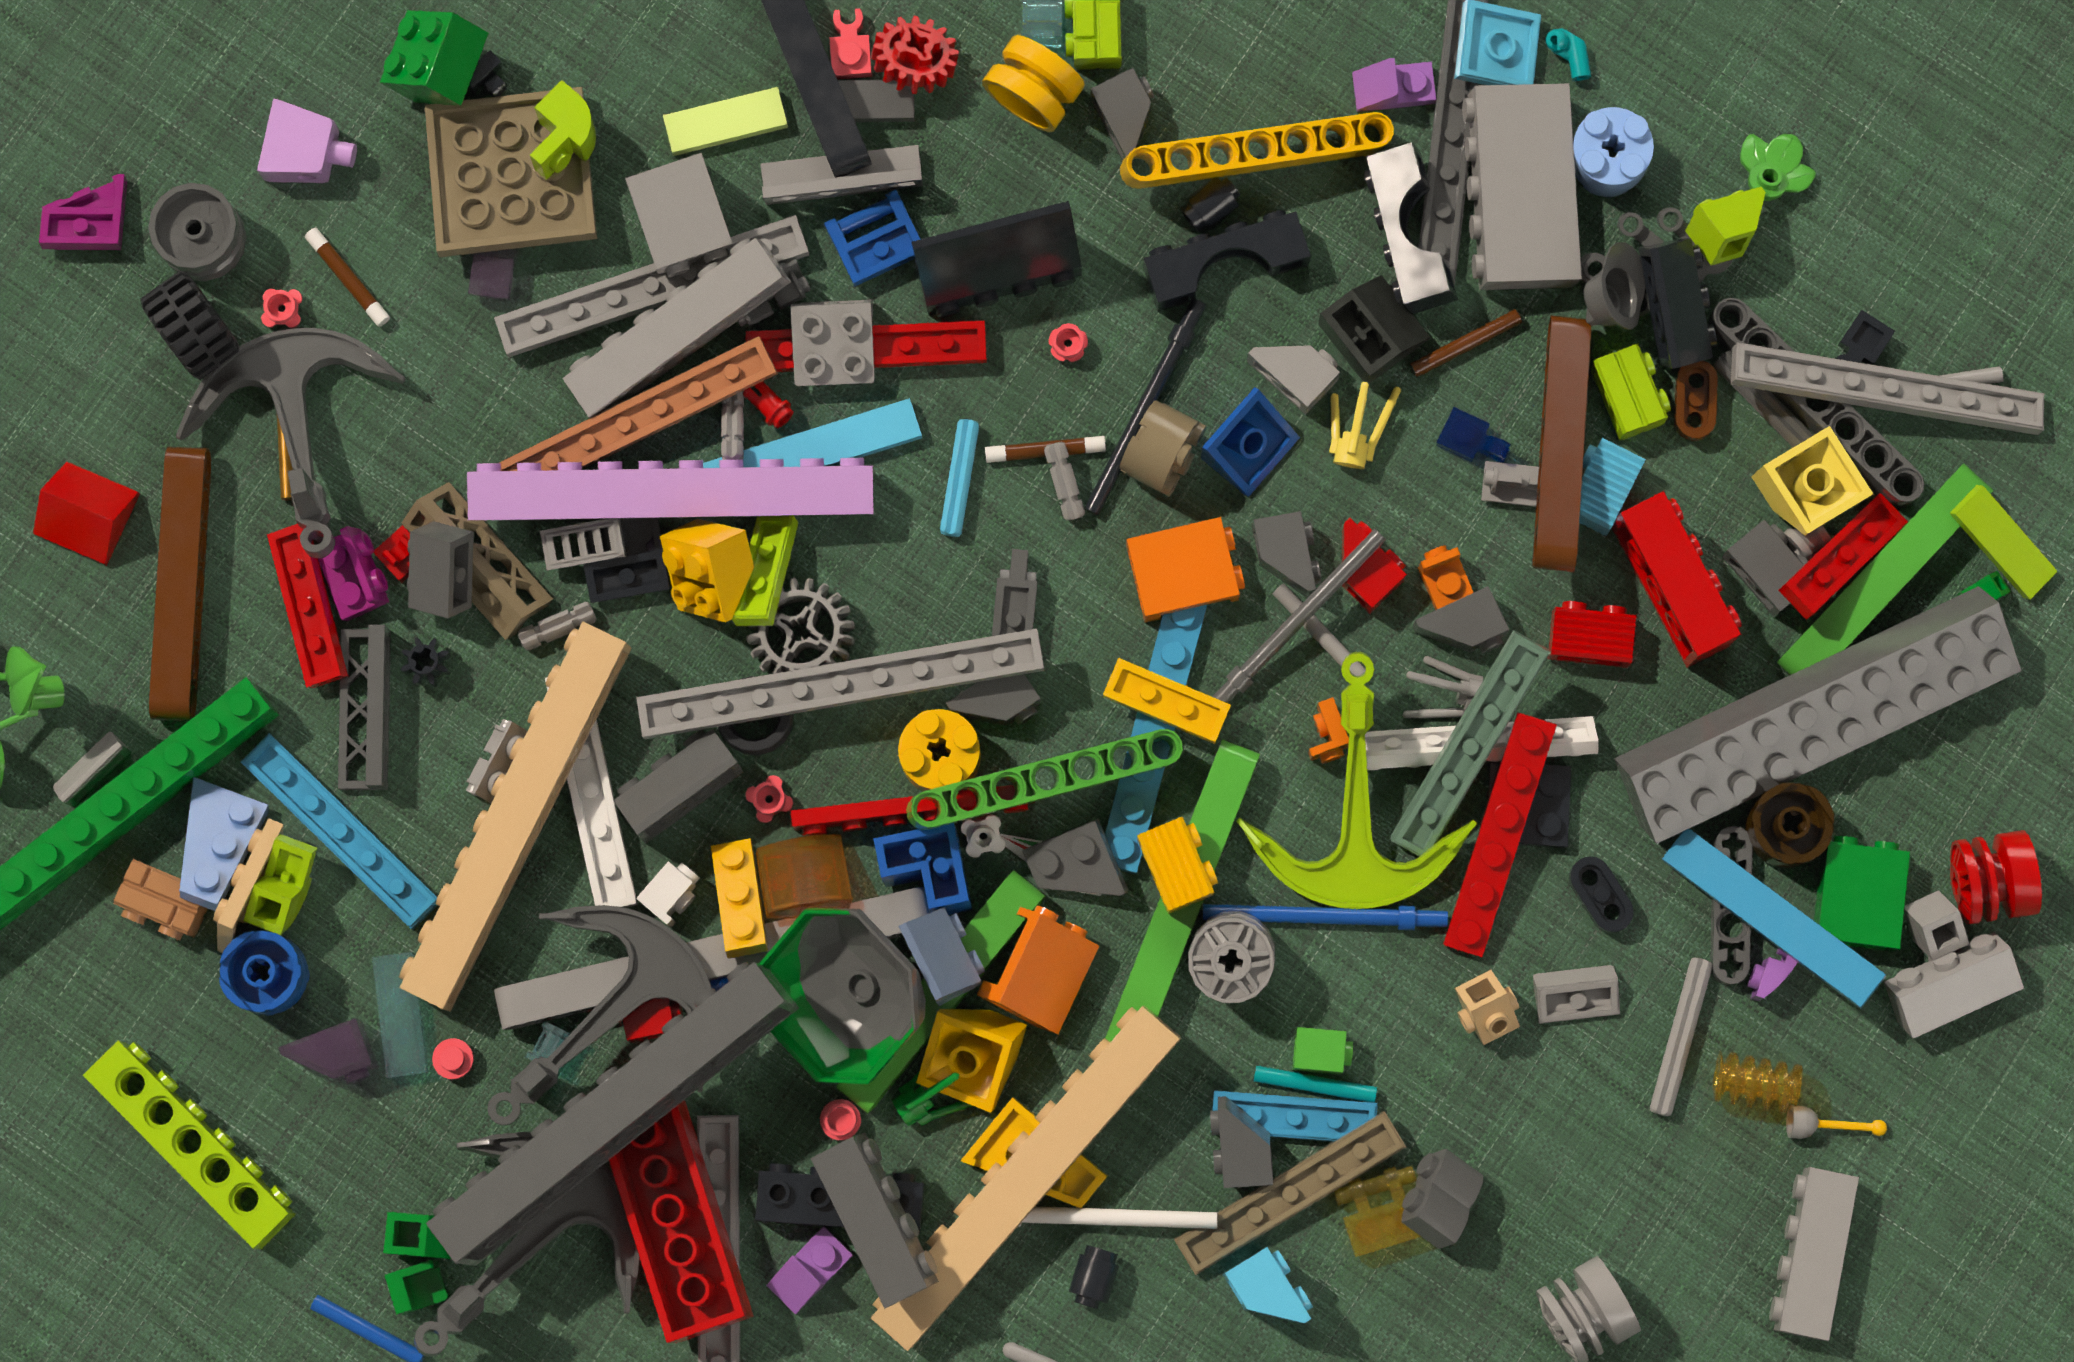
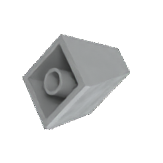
(680, 215)

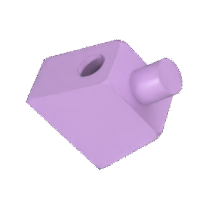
(301, 146)

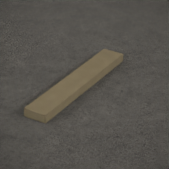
(1291, 1192)

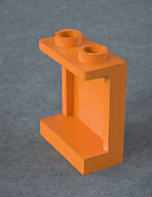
(1184, 568)
(1043, 971)

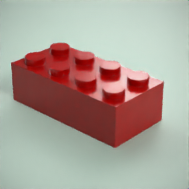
(1676, 578)

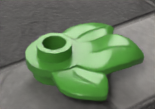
(1778, 162)

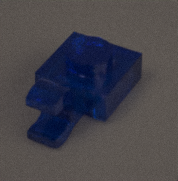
(1467, 435)

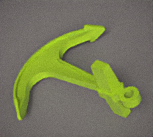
(1356, 871)

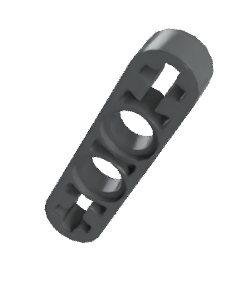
(1718, 911)

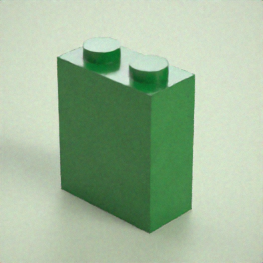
(1862, 893)

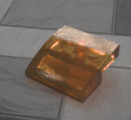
(803, 875)

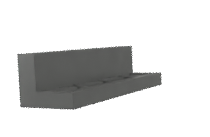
(377, 709)

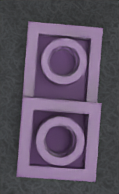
(1770, 975)

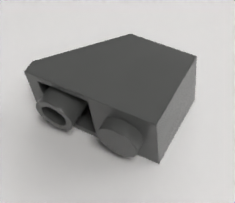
(1284, 551)
(1245, 1147)

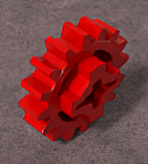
(914, 55)

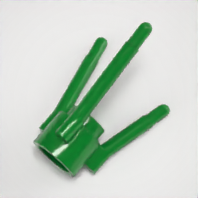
(915, 1103)

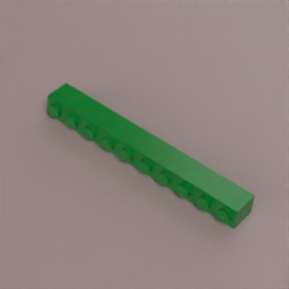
(131, 797)

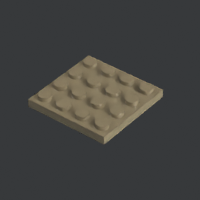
(487, 184)

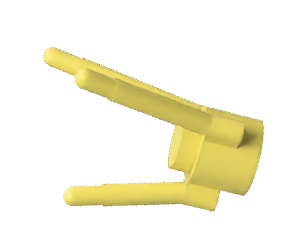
(1352, 448)

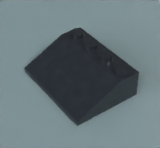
(997, 259)

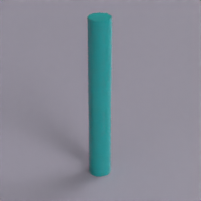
(1315, 1084)

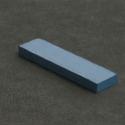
(1302, 1116)

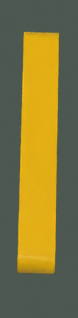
(1271, 138)

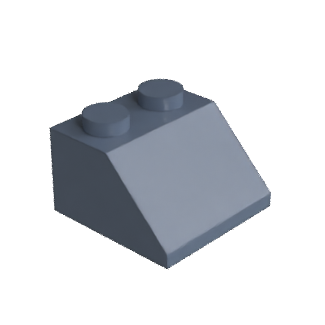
(941, 955)

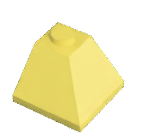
(1812, 482)

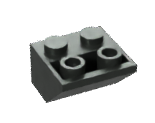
(1372, 328)

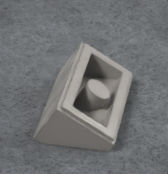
(91, 769)
(1576, 994)

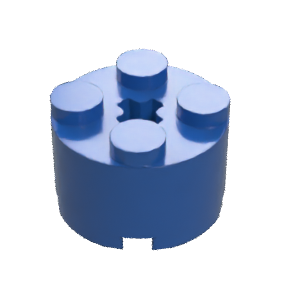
(240, 974)

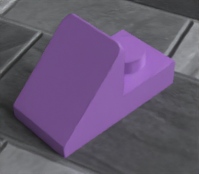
(1393, 86)
(809, 1270)

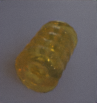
(1757, 1082)

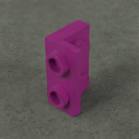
(353, 575)

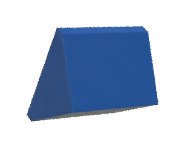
(1249, 443)

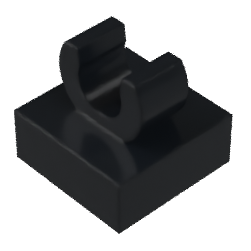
(486, 76)

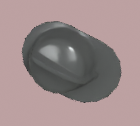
(1616, 291)

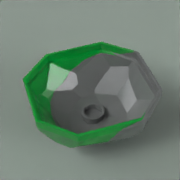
(852, 995)

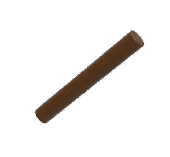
(1465, 343)

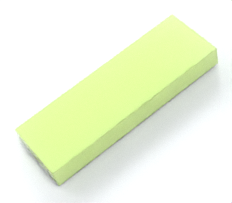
(725, 121)

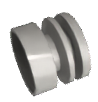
(1253, 945)
(1587, 1311)

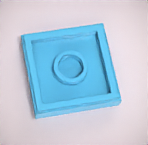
(1497, 44)

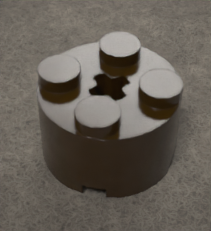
(1812, 831)

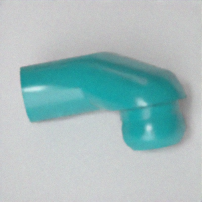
(1571, 49)

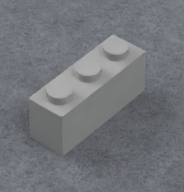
(1953, 984)

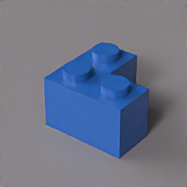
(930, 857)

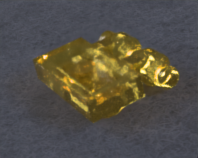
(1382, 1225)

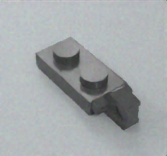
(1015, 596)

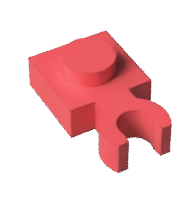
(850, 51)

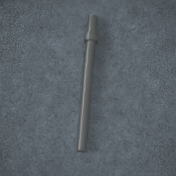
(1241, 677)

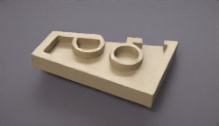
(233, 910)

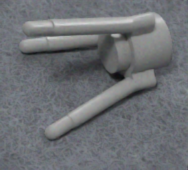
(1465, 689)

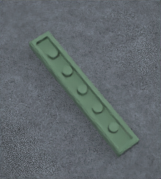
(1470, 743)

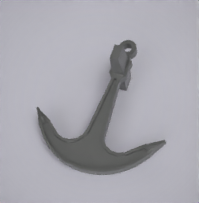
(282, 366)
(657, 969)
(591, 1202)

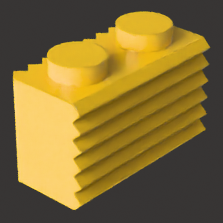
(1176, 864)

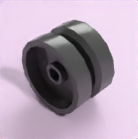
(177, 234)

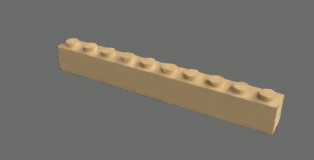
(514, 817)
(1032, 1169)

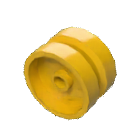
(1033, 83)

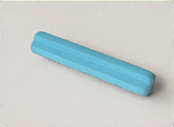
(959, 477)

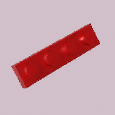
(1843, 556)
(307, 609)

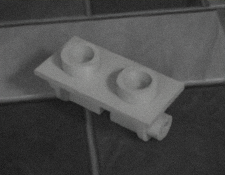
(1510, 483)
(500, 746)

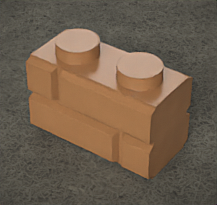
(156, 896)

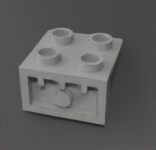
(832, 342)

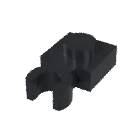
(1865, 339)

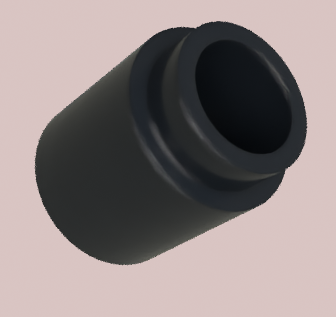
(1210, 204)
(1094, 1277)

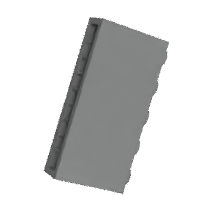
(1522, 186)

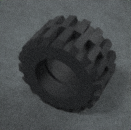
(190, 325)

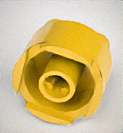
(930, 730)

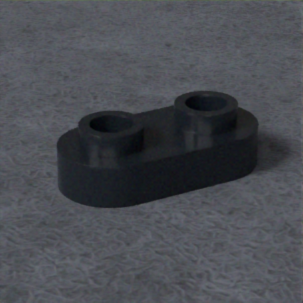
(1603, 893)

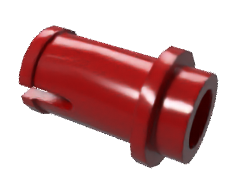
(770, 405)

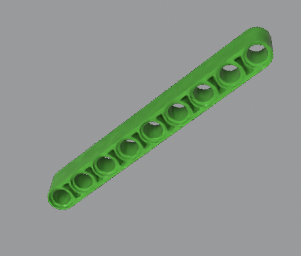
(1170, 932)

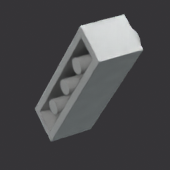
(1815, 1253)

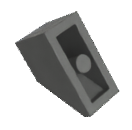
(1124, 109)
(1466, 623)
(998, 701)

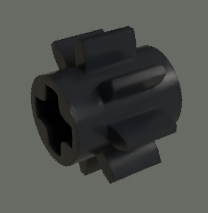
(423, 651)

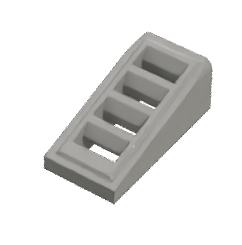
(615, 536)

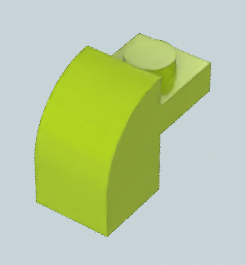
(571, 130)
(283, 888)

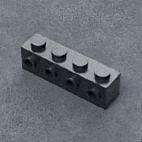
(804, 1200)

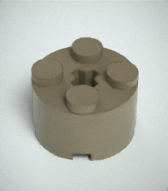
(1162, 447)

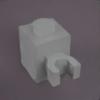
(1935, 925)

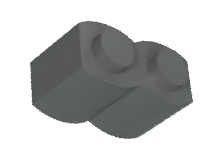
(1441, 1198)

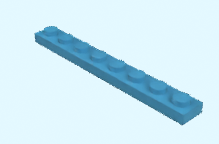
(1138, 793)

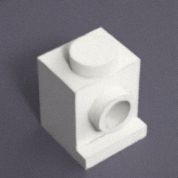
(669, 892)

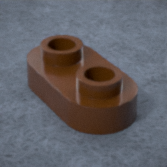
(1695, 401)

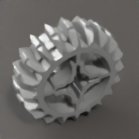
(809, 614)

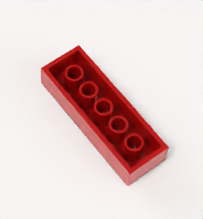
(679, 1230)

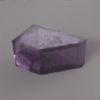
(335, 1052)

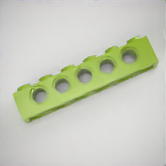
(111, 1078)

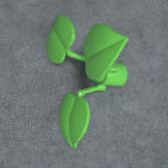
(28, 690)

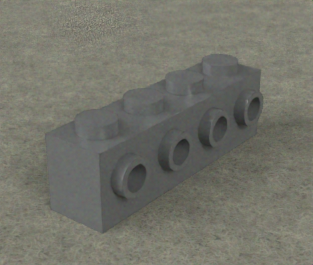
(875, 1219)

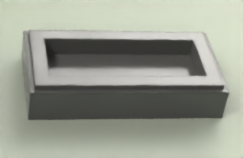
(878, 101)

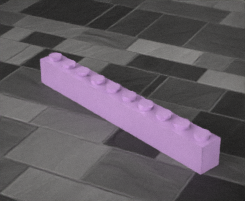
(670, 492)

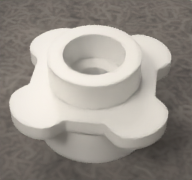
(983, 824)

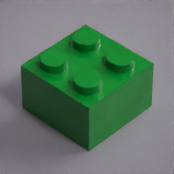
(433, 57)

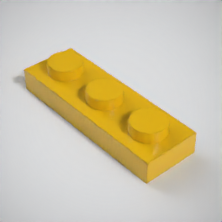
(1166, 700)
(739, 898)

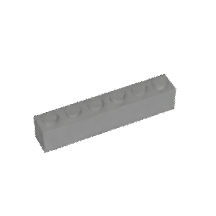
(676, 328)

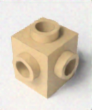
(1490, 1015)

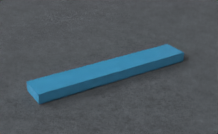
(341, 831)
(1774, 918)

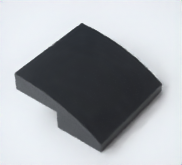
(632, 575)

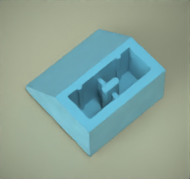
(1264, 1288)

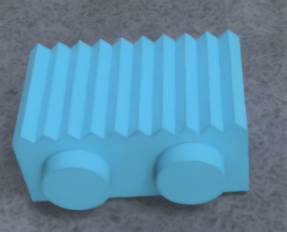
(1606, 483)

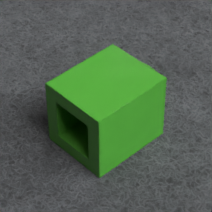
(1321, 1051)

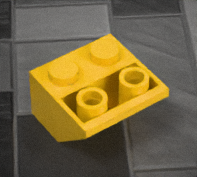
(707, 567)

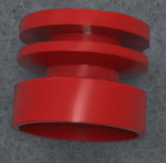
(2003, 876)

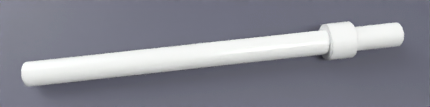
(1123, 1217)

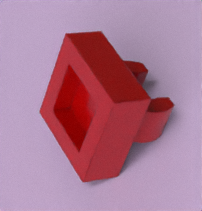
(395, 553)

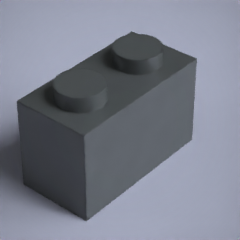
(1765, 564)
(440, 569)

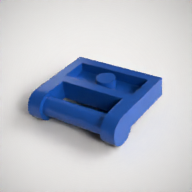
(879, 249)

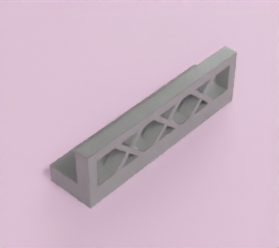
(814, 178)

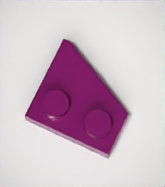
(86, 219)

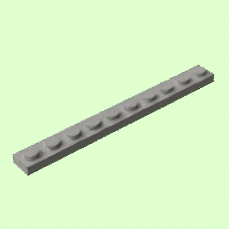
(840, 684)

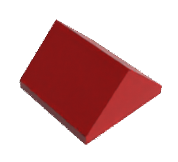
(83, 512)

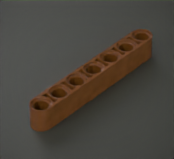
(1561, 444)
(180, 584)

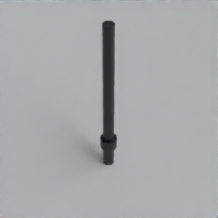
(1180, 339)

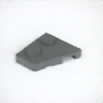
(1076, 862)

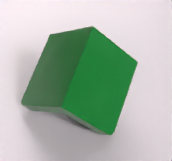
(416, 1287)

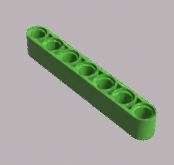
(1883, 575)
(1064, 776)
(988, 936)

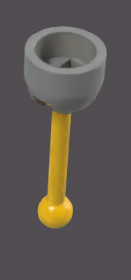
(1803, 1122)

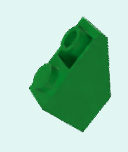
(411, 1236)

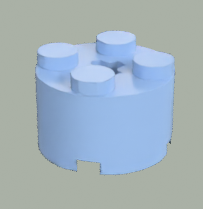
(1629, 138)

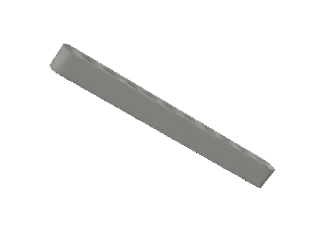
(586, 987)

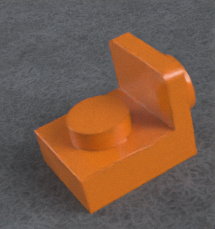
(1444, 576)
(1329, 724)

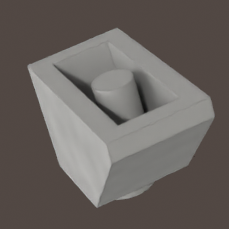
(1296, 372)

